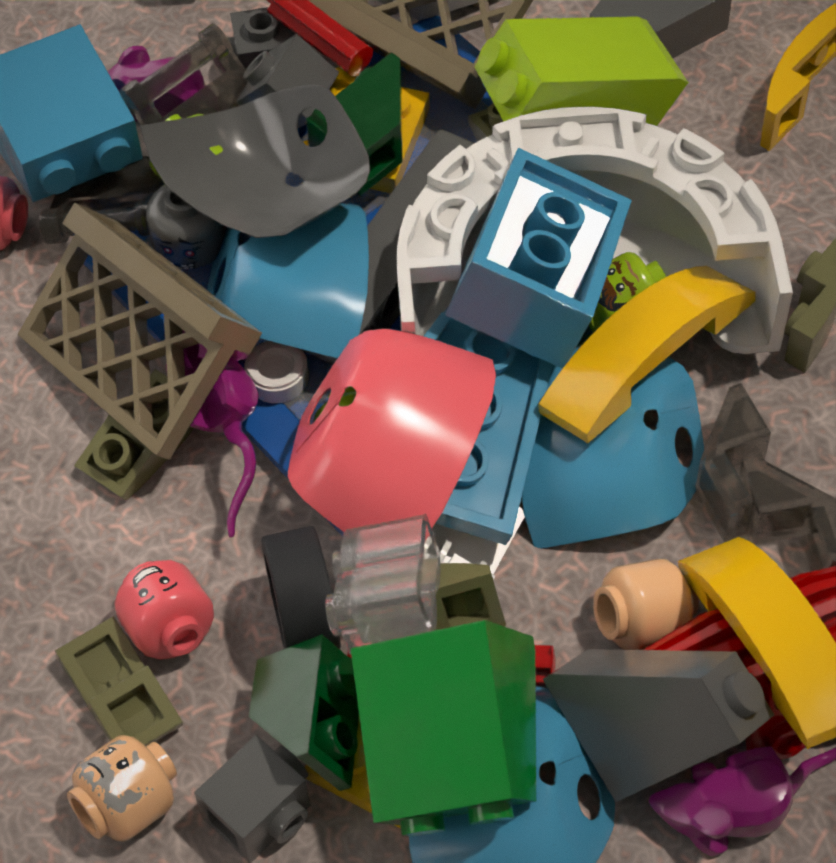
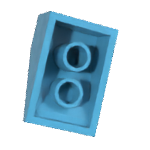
(540, 259)

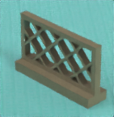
(418, 50)
(169, 293)

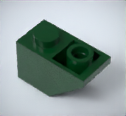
(376, 112)
(310, 706)

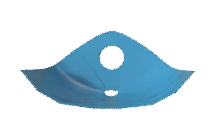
(300, 285)
(622, 476)
(541, 830)

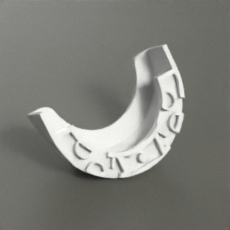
(682, 212)

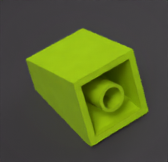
(579, 64)

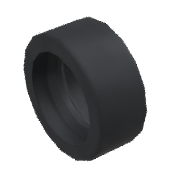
(298, 585)

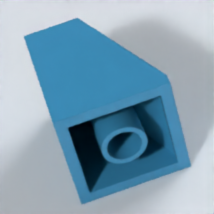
(62, 115)

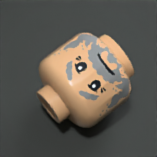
(122, 788)

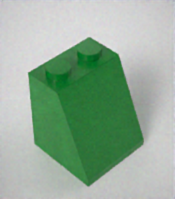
(448, 725)

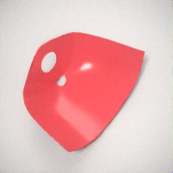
(402, 435)

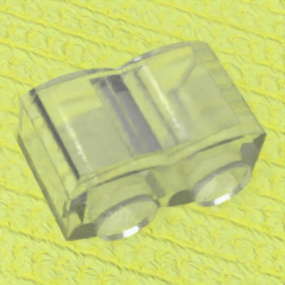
(385, 582)

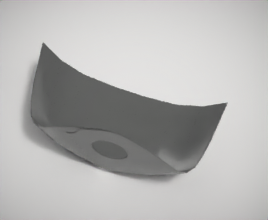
(260, 146)

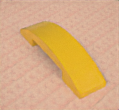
(791, 80)
(635, 340)
(775, 628)

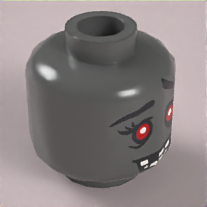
(181, 231)

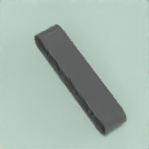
(383, 235)

